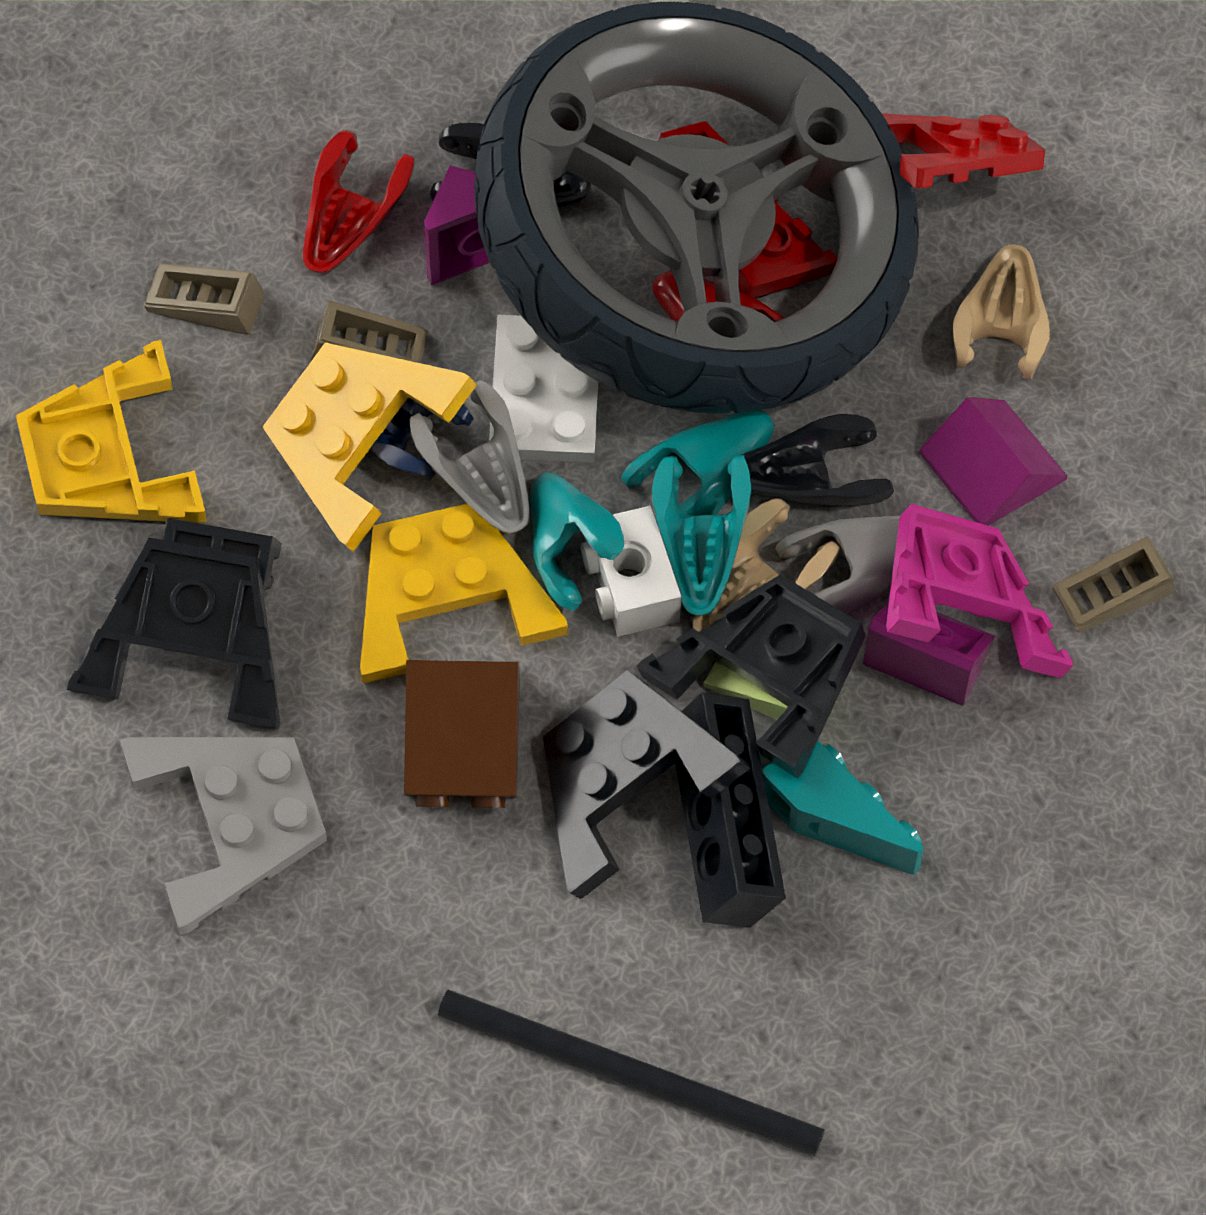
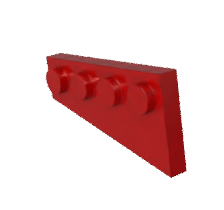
(790, 252)

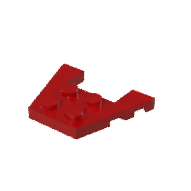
(963, 145)

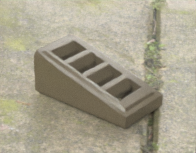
(233, 312)
(353, 320)
(1139, 553)

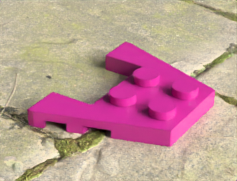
(967, 569)

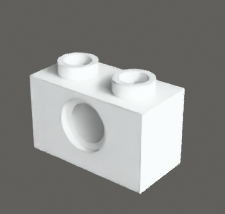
(643, 599)

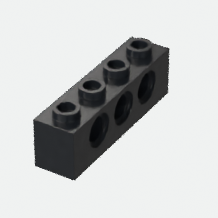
(733, 831)

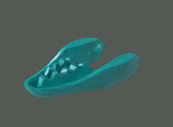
(707, 453)
(555, 515)
(704, 545)

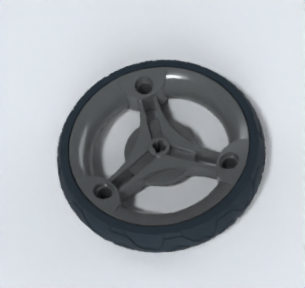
(694, 207)

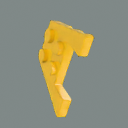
(339, 414)
(83, 453)
(440, 566)

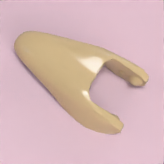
(1005, 306)
(752, 572)

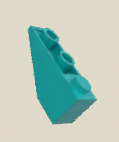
(841, 811)

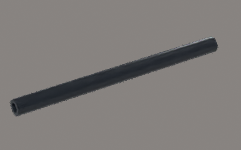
(631, 1072)

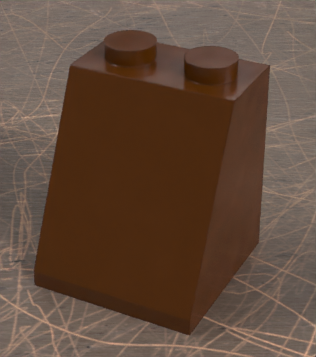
(461, 731)

